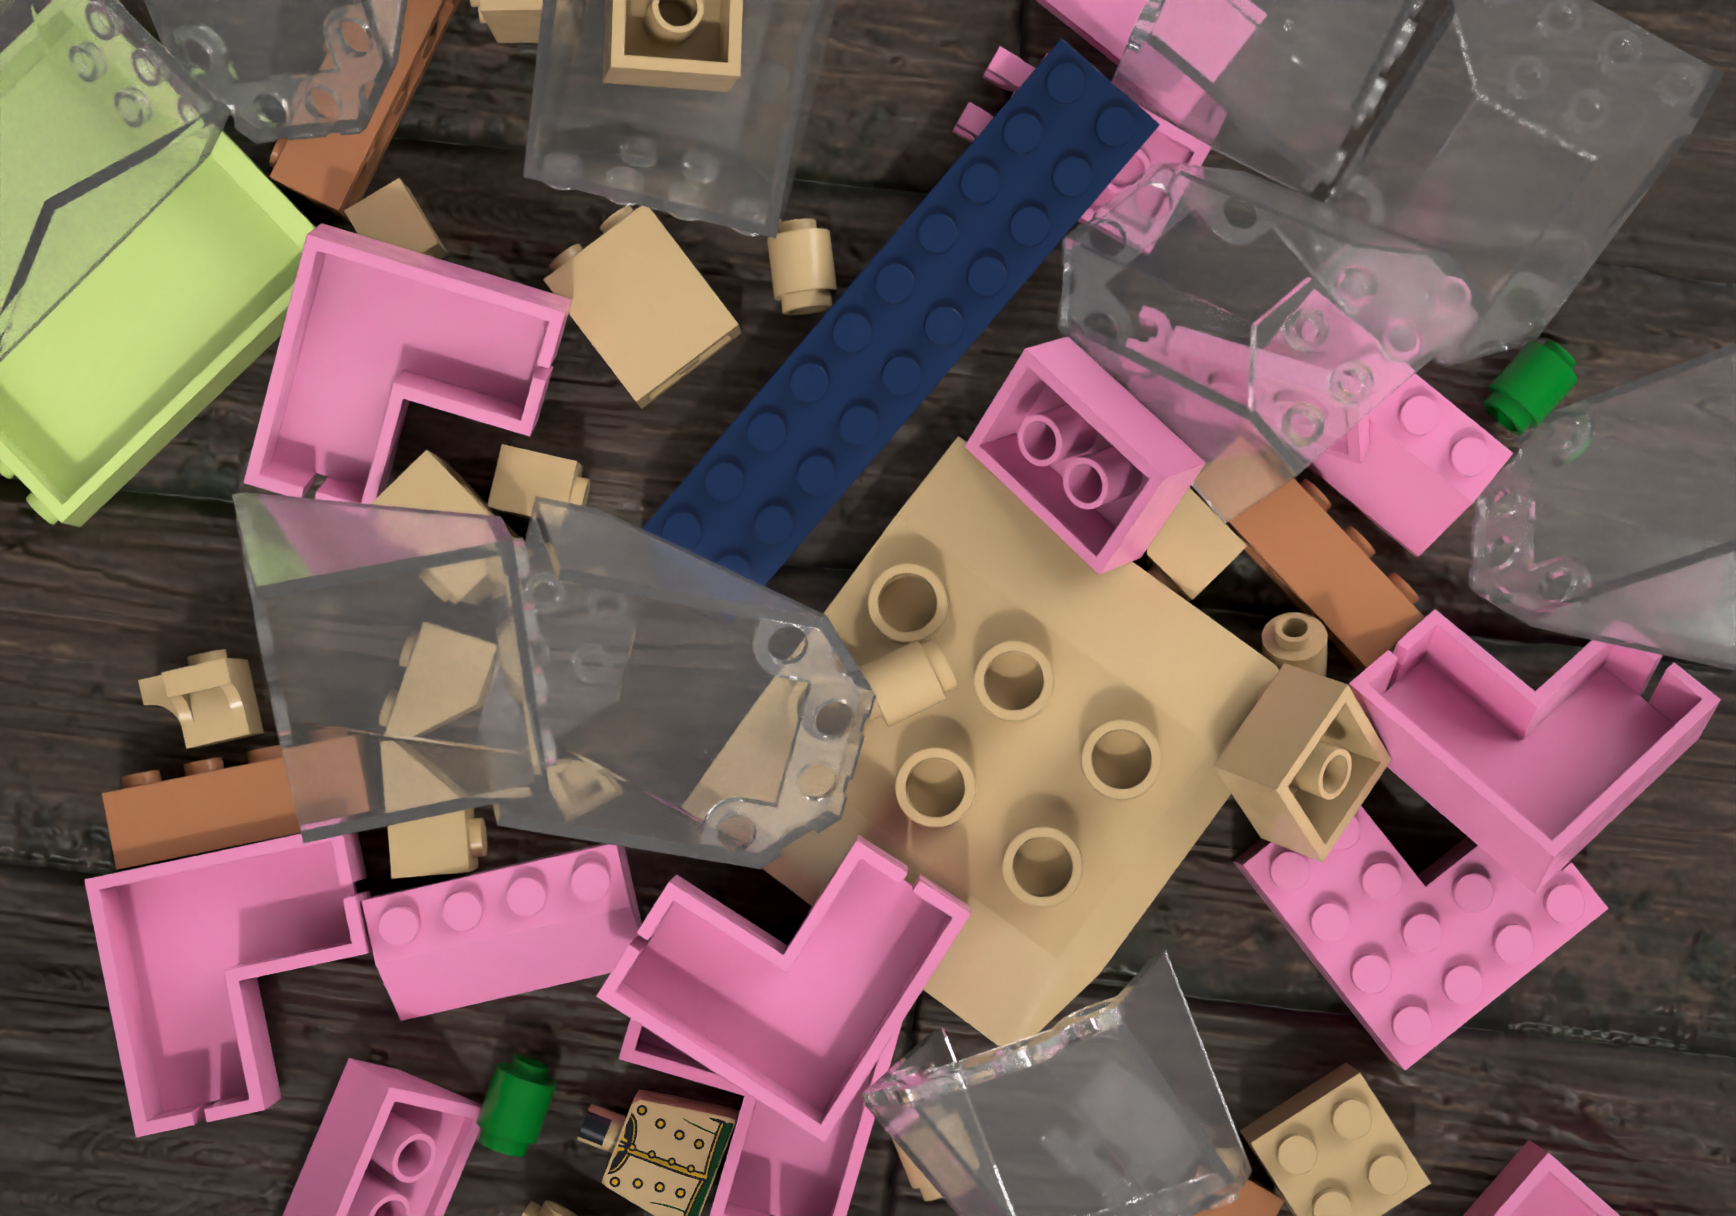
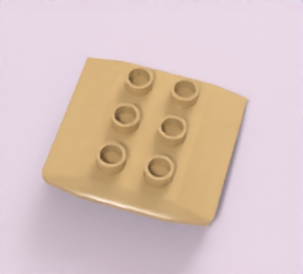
(1060, 763)

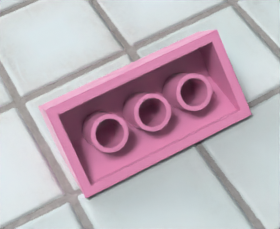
(1419, 467)
(503, 930)
(386, 1147)

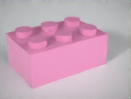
(1084, 454)

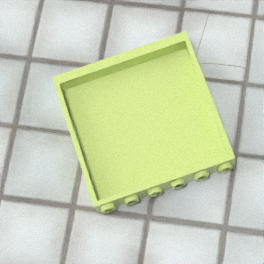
(150, 336)

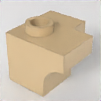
(209, 698)

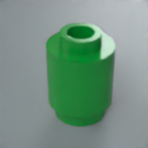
(1530, 386)
(515, 1106)

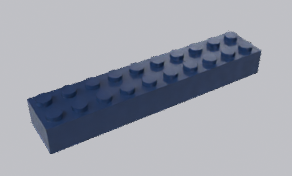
(906, 318)

